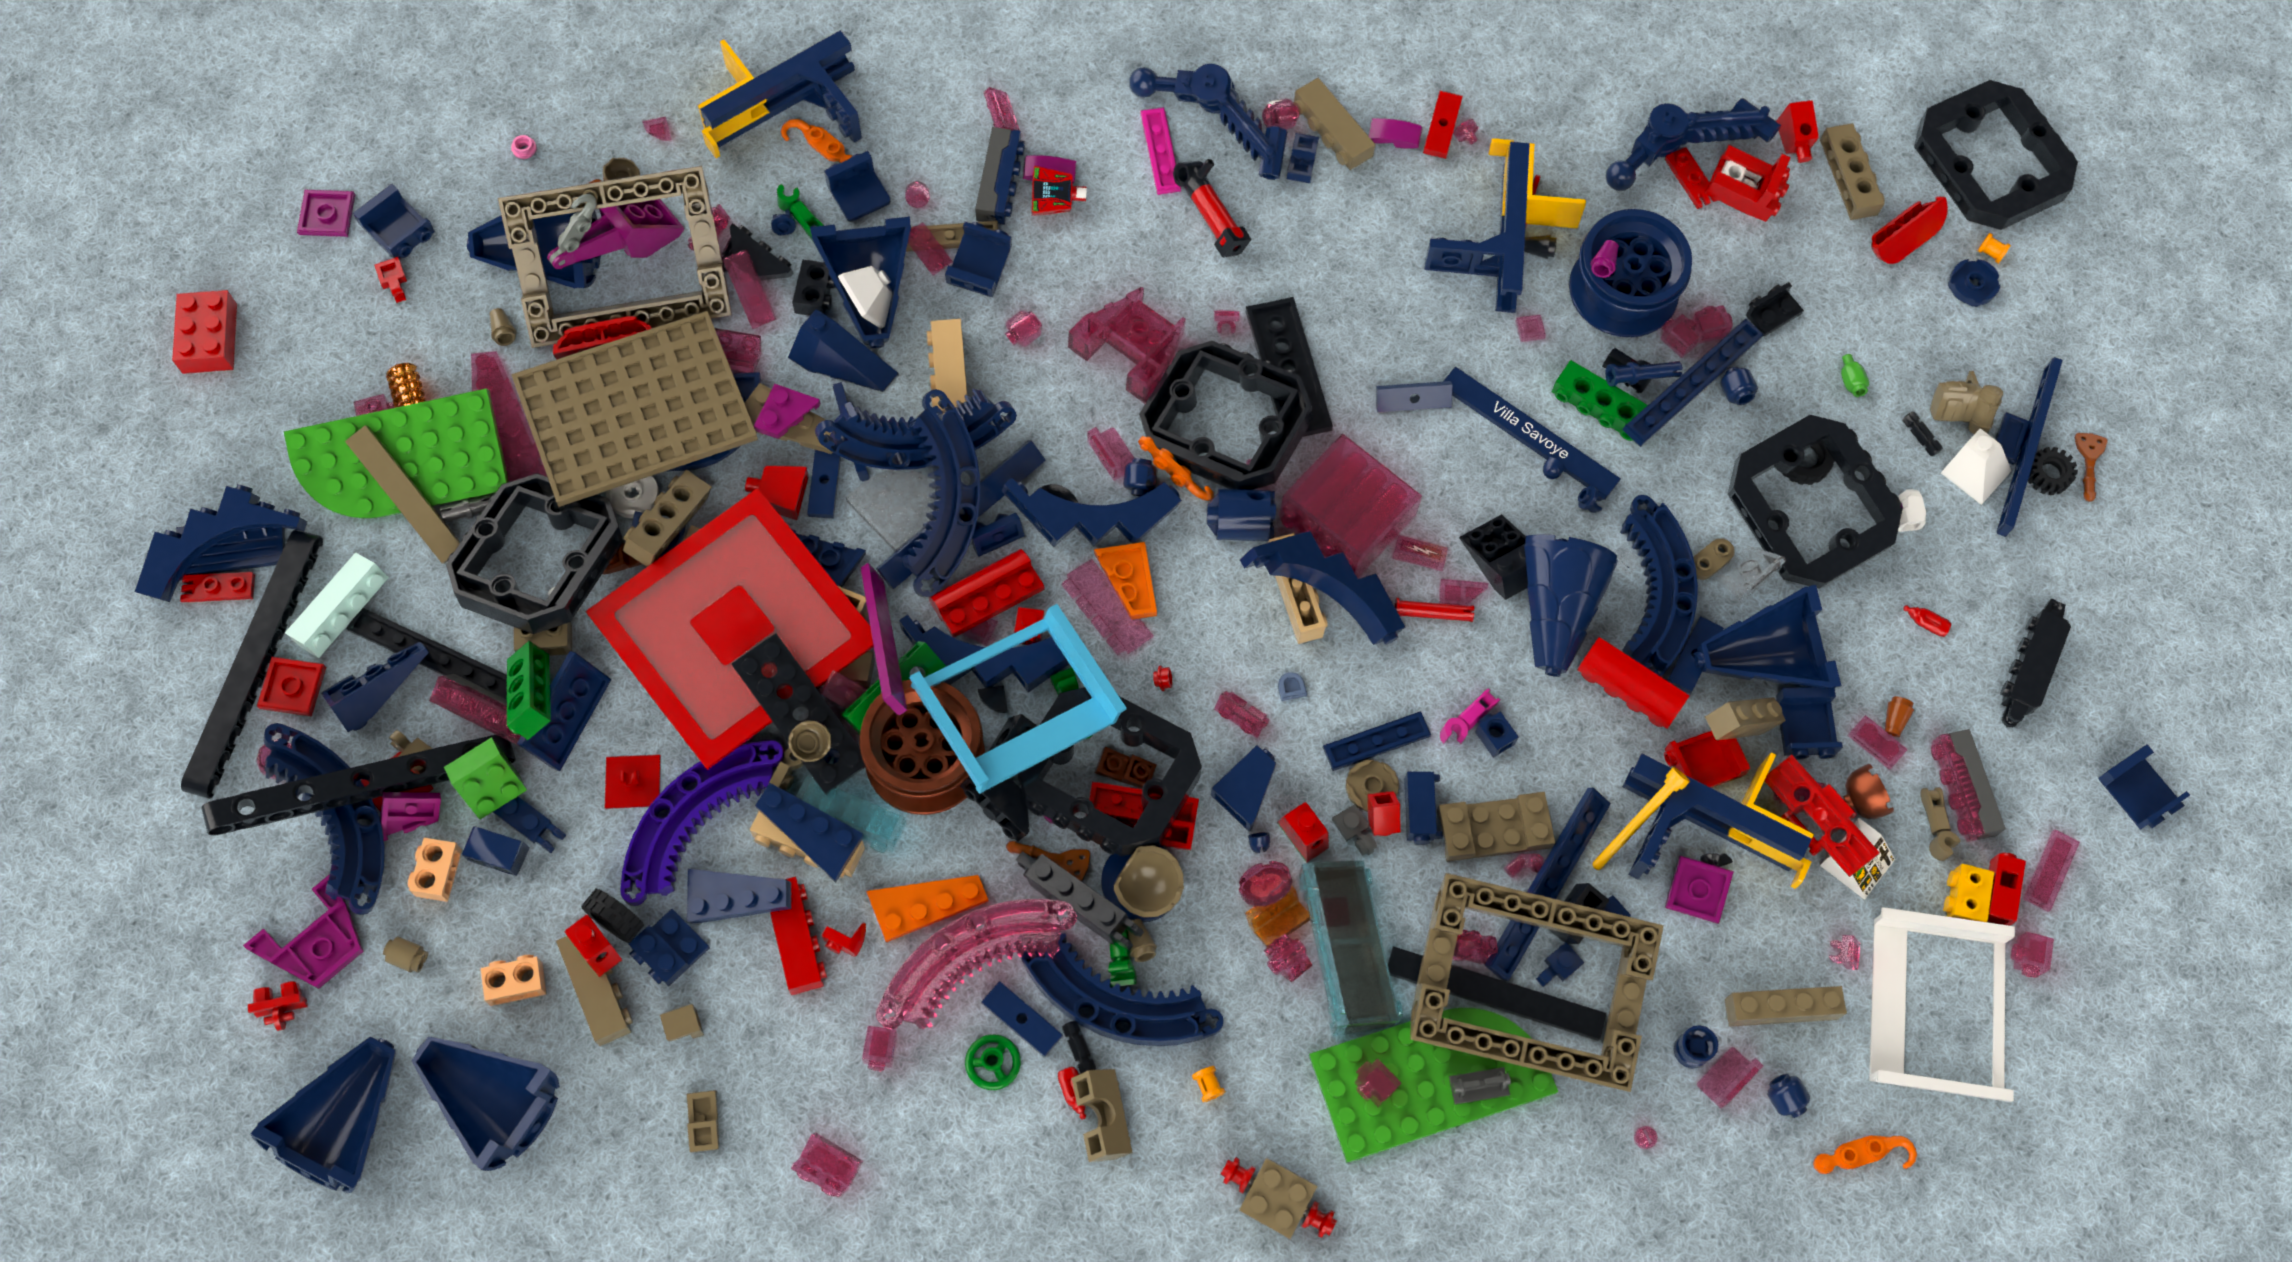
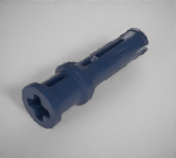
(1632, 372)

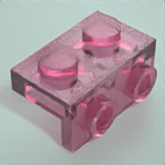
(740, 349)
(827, 1165)

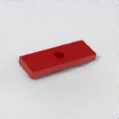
(1445, 114)

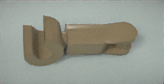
(1939, 824)

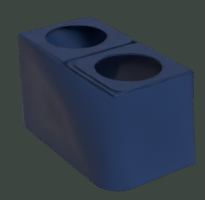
(495, 850)

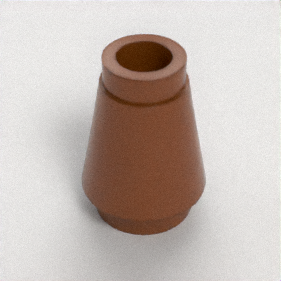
(1898, 715)

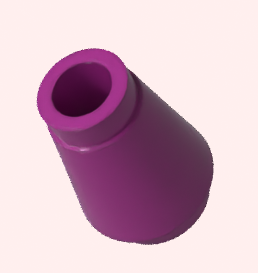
(1605, 260)

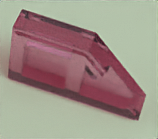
(1460, 592)

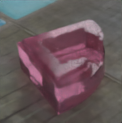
(658, 128)

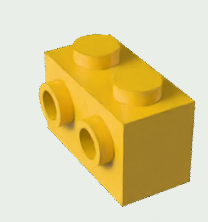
(1969, 893)

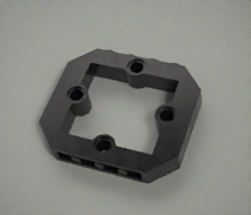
(1954, 172)
(1235, 365)
(1850, 457)
(501, 597)
(1097, 826)

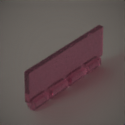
(1101, 599)

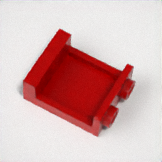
(1708, 759)

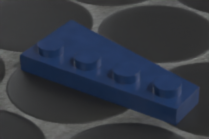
(833, 557)
(816, 833)
(729, 895)

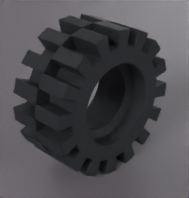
(2061, 462)

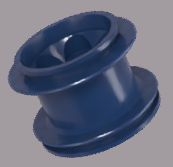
(1649, 257)

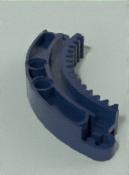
(876, 440)
(950, 455)
(1664, 552)
(355, 848)
(1151, 1019)

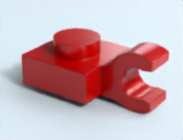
(392, 275)

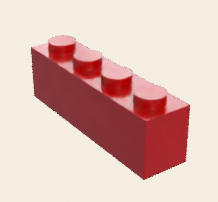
(797, 944)

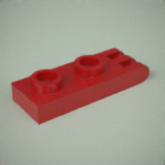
(1689, 176)
(218, 587)

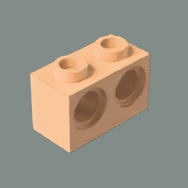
(442, 869)
(513, 987)

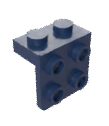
(856, 186)

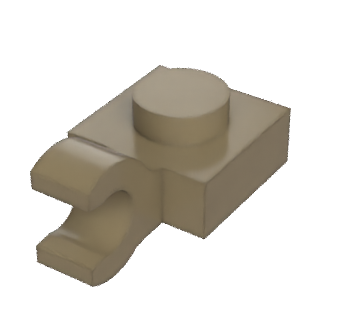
(402, 744)
(783, 775)

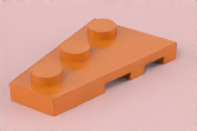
(1130, 577)

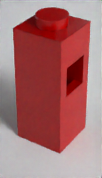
(2006, 888)

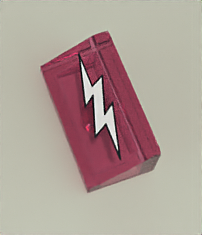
(1420, 553)

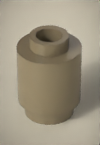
(405, 954)

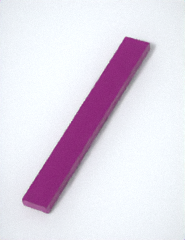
(883, 640)

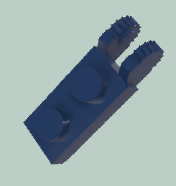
(528, 822)

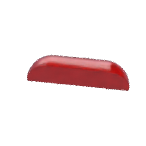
(1909, 230)
(596, 334)

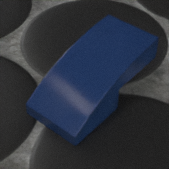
(1302, 158)

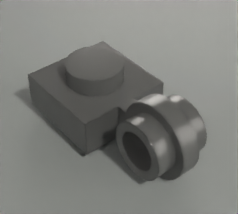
(1351, 825)

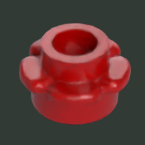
(1163, 678)

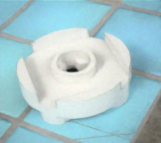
(626, 506)

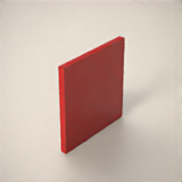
(632, 781)

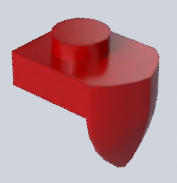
(839, 942)

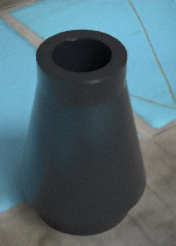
(1541, 246)

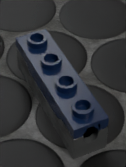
(998, 175)

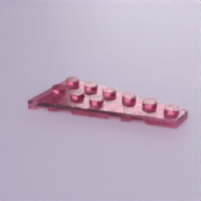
(515, 436)

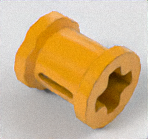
(1993, 248)
(1208, 1083)

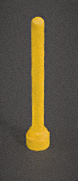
(1674, 781)

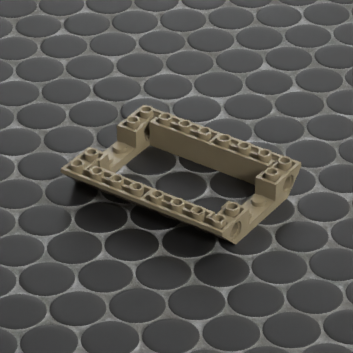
(545, 326)
(1637, 965)

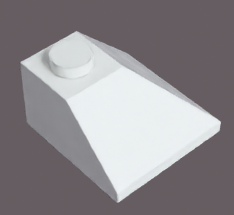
(869, 293)
(1978, 467)

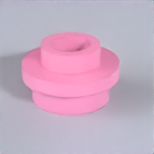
(521, 141)

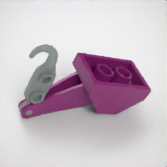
(636, 227)

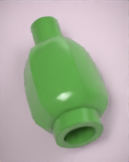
(1854, 376)

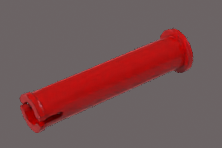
(1434, 610)

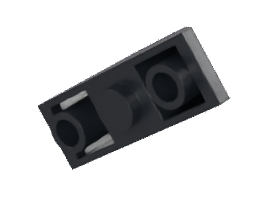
(765, 263)
(1003, 804)

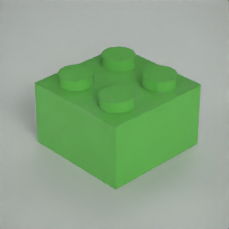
(485, 778)

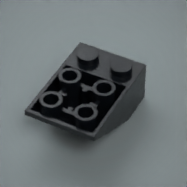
(1499, 554)

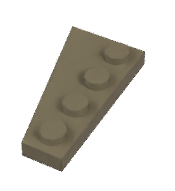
(801, 433)

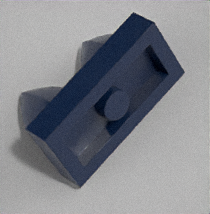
(997, 534)

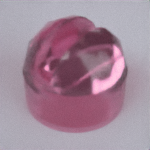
(1642, 1140)

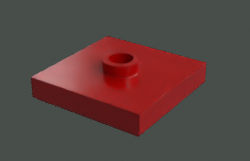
(291, 686)

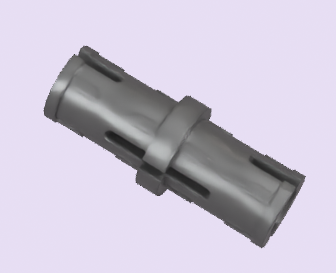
(464, 509)

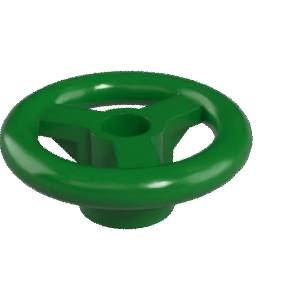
(1003, 1043)

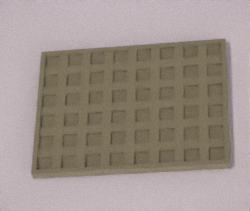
(633, 408)

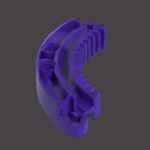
(658, 840)

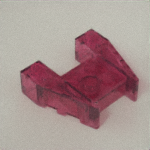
(1135, 333)

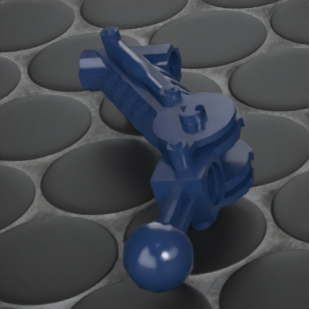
(1216, 94)
(1672, 127)

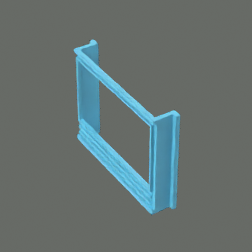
(1044, 739)

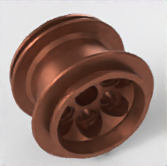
(919, 790)

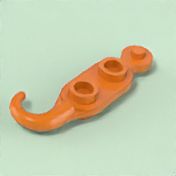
(818, 139)
(1179, 474)
(1863, 1152)

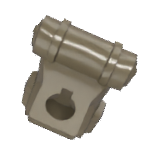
(1967, 403)

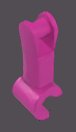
(1468, 717)

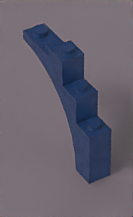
(174, 552)

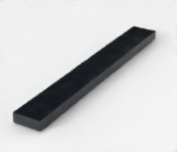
(439, 659)
(1506, 996)

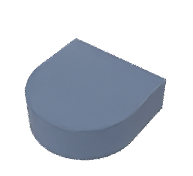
(1291, 686)

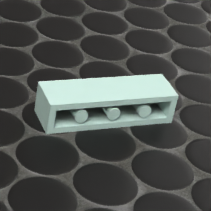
(337, 605)

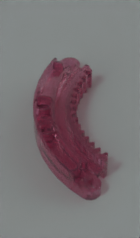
(932, 971)

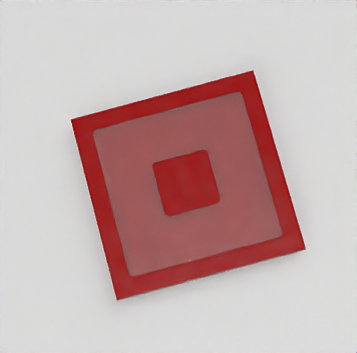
(714, 603)

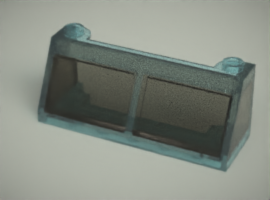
(1349, 946)

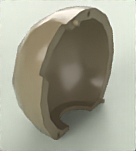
(1150, 882)

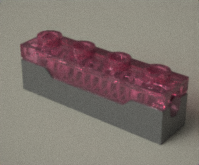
(473, 704)
(1967, 785)

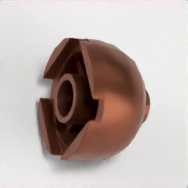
(1867, 794)

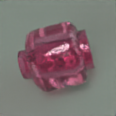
(1280, 113)
(1023, 328)

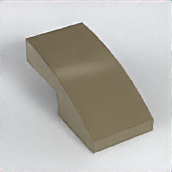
(703, 1121)

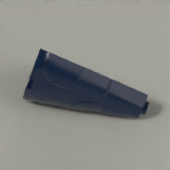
(490, 245)
(864, 247)
(1563, 595)
(1773, 645)
(487, 1098)
(333, 1118)

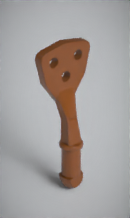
(2090, 456)
(1060, 859)

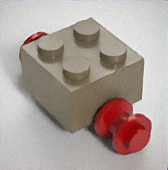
(1278, 1198)

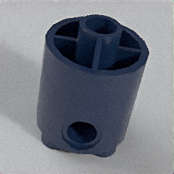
(1242, 515)

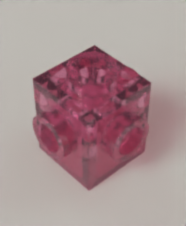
(1287, 957)

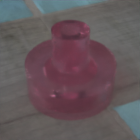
(1467, 131)
(917, 194)

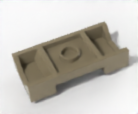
(1496, 827)

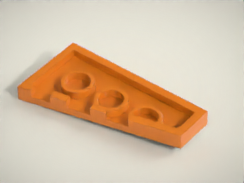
(922, 904)

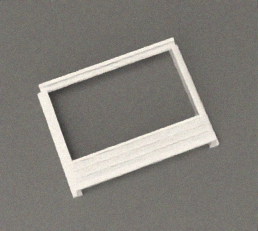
(1889, 998)

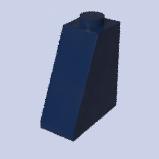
(1245, 786)

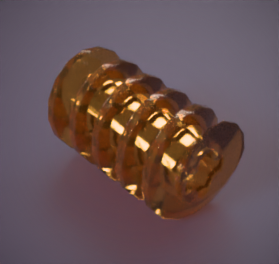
(405, 385)

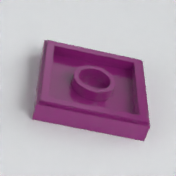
(326, 213)
(1699, 889)

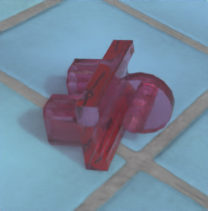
(1474, 947)

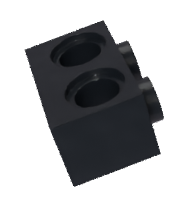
(809, 289)

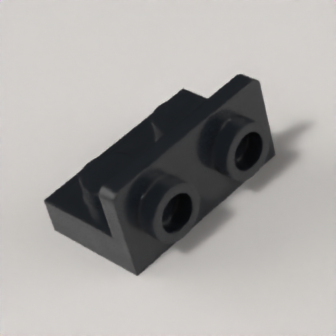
(1774, 309)

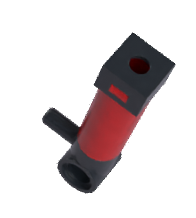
(1193, 177)

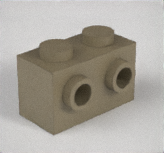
(553, 641)

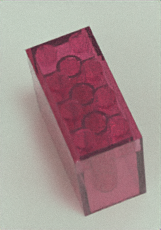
(1350, 504)

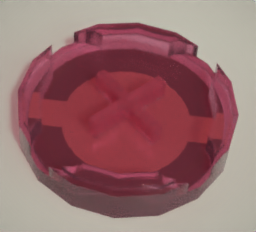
(1265, 883)

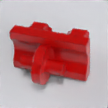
(265, 1005)

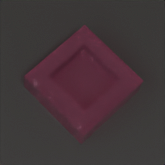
(1530, 328)

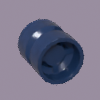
(1696, 1046)

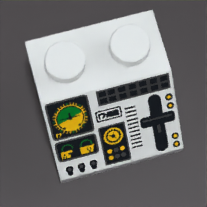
(1868, 876)

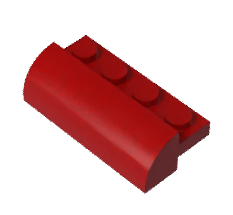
(987, 593)
(1632, 683)
(1125, 806)

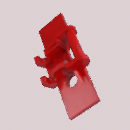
(1826, 810)

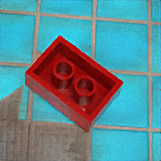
(204, 331)

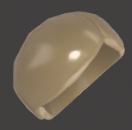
(619, 168)
(809, 741)

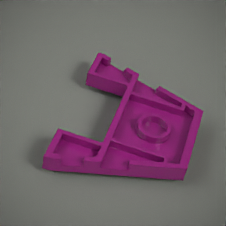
(319, 949)

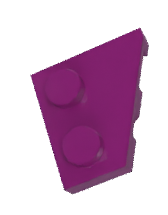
(783, 410)
(408, 811)

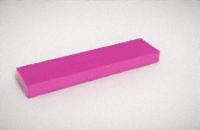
(1160, 150)

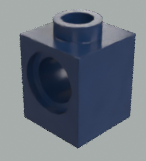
(1494, 744)

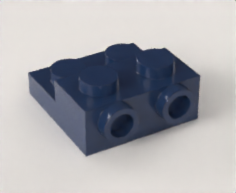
(668, 948)

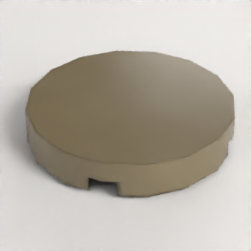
(1358, 788)

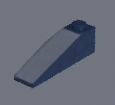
(831, 350)
(360, 698)

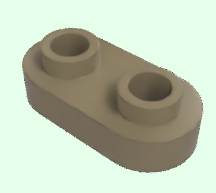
(1713, 558)

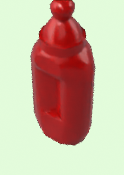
(1929, 620)
(1065, 1080)

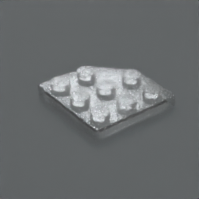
(894, 505)

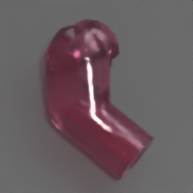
(1522, 861)

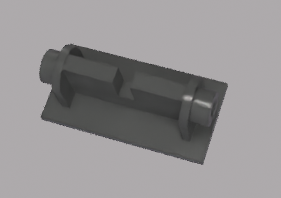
(1480, 1085)

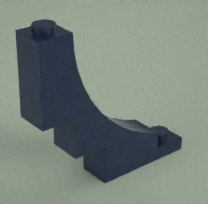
(1059, 517)
(1303, 560)
(1029, 663)

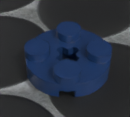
(1967, 292)

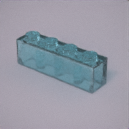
(878, 824)

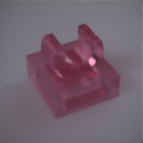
(1226, 316)
(1849, 952)

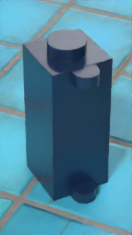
(1421, 807)

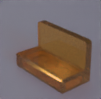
(1277, 918)

